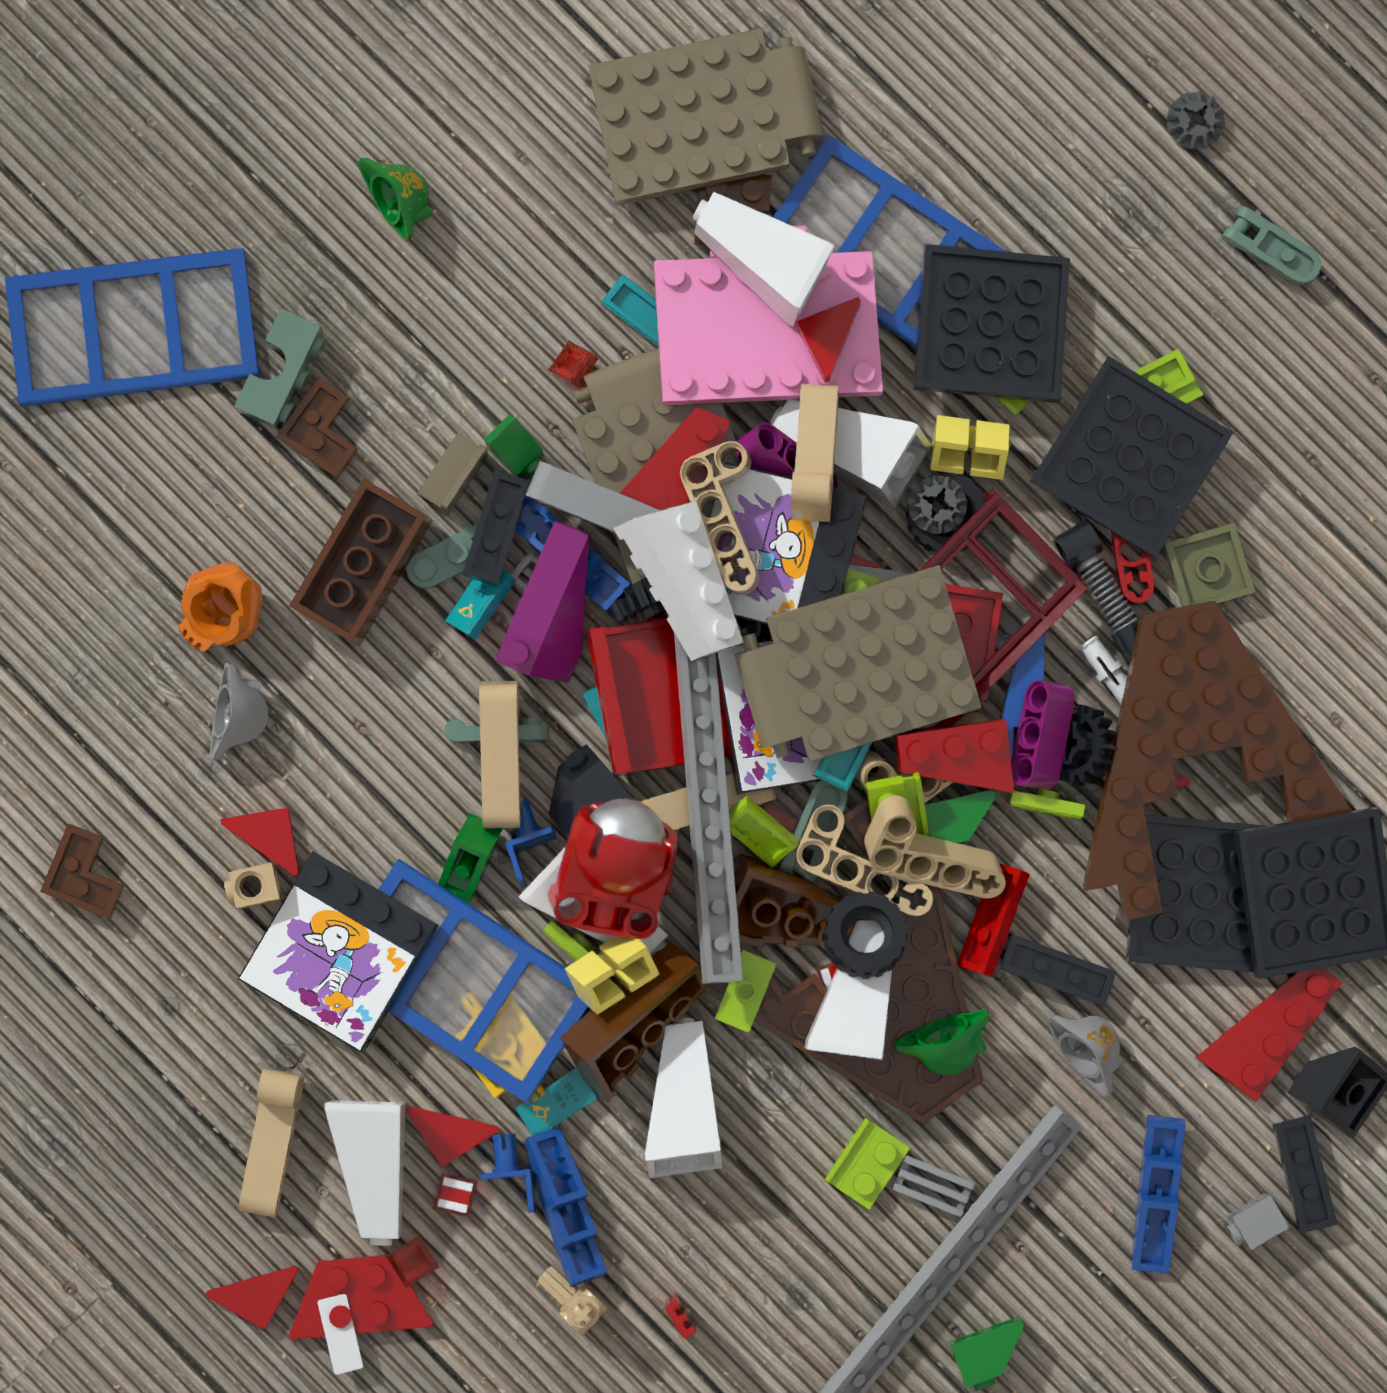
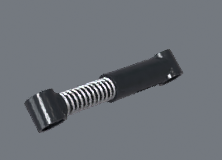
(1081, 550)

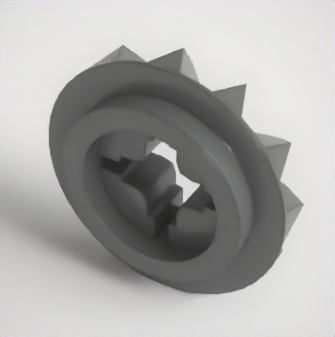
(1179, 121)
(921, 510)

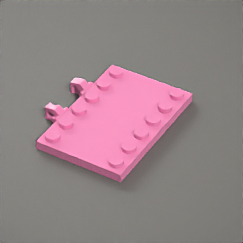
(732, 347)

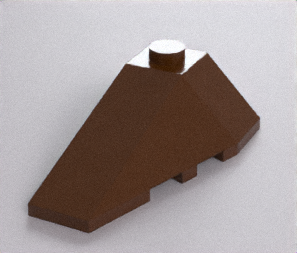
(780, 906)

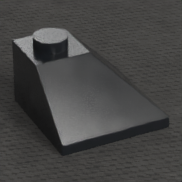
(581, 783)
(1341, 1088)

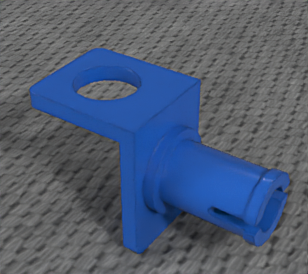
(527, 837)
(507, 1166)

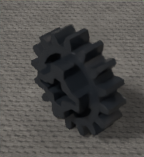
(638, 603)
(1087, 746)

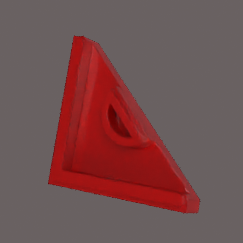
(827, 334)
(269, 834)
(448, 1134)
(255, 1297)

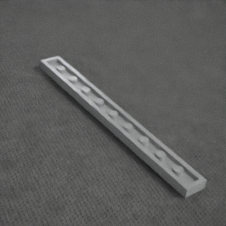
(708, 818)
(954, 1254)

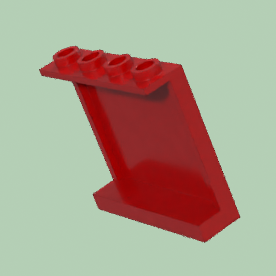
(639, 695)

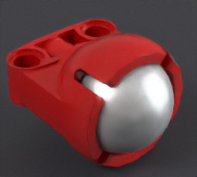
(614, 868)

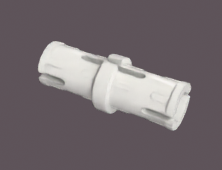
(1093, 651)

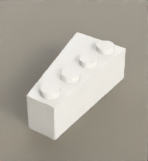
(684, 577)

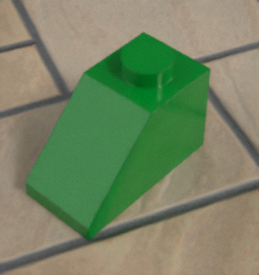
(514, 448)
(958, 817)
(469, 858)
(986, 1352)

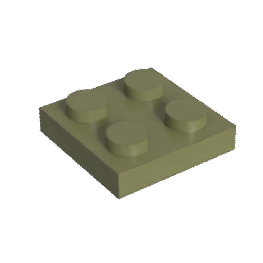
(1209, 566)

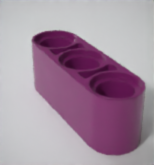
(771, 451)
(1042, 734)

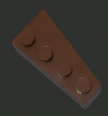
(612, 1041)

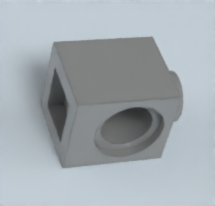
(1256, 1222)

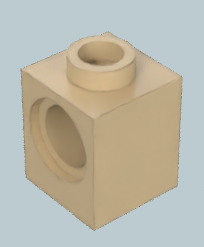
(269, 880)

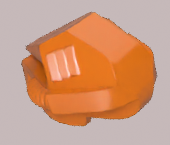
(220, 606)

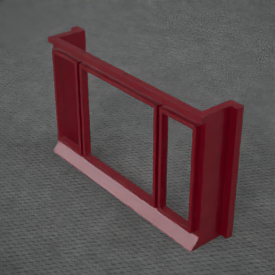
(1043, 615)

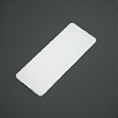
(340, 1341)

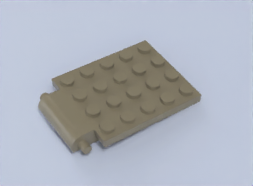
(704, 114)
(631, 426)
(858, 667)

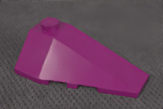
(549, 620)

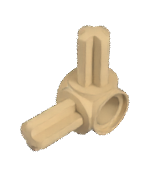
(579, 1307)

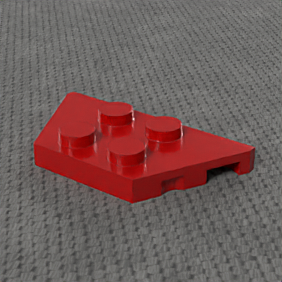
(373, 1294)

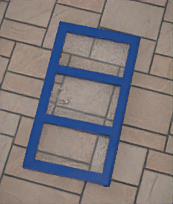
(869, 210)
(131, 327)
(483, 989)

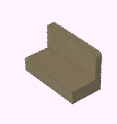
(453, 473)

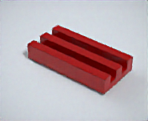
(679, 1316)

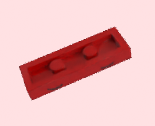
(993, 924)

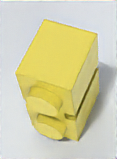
(988, 445)
(621, 957)

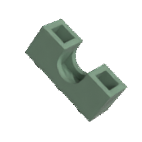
(271, 399)

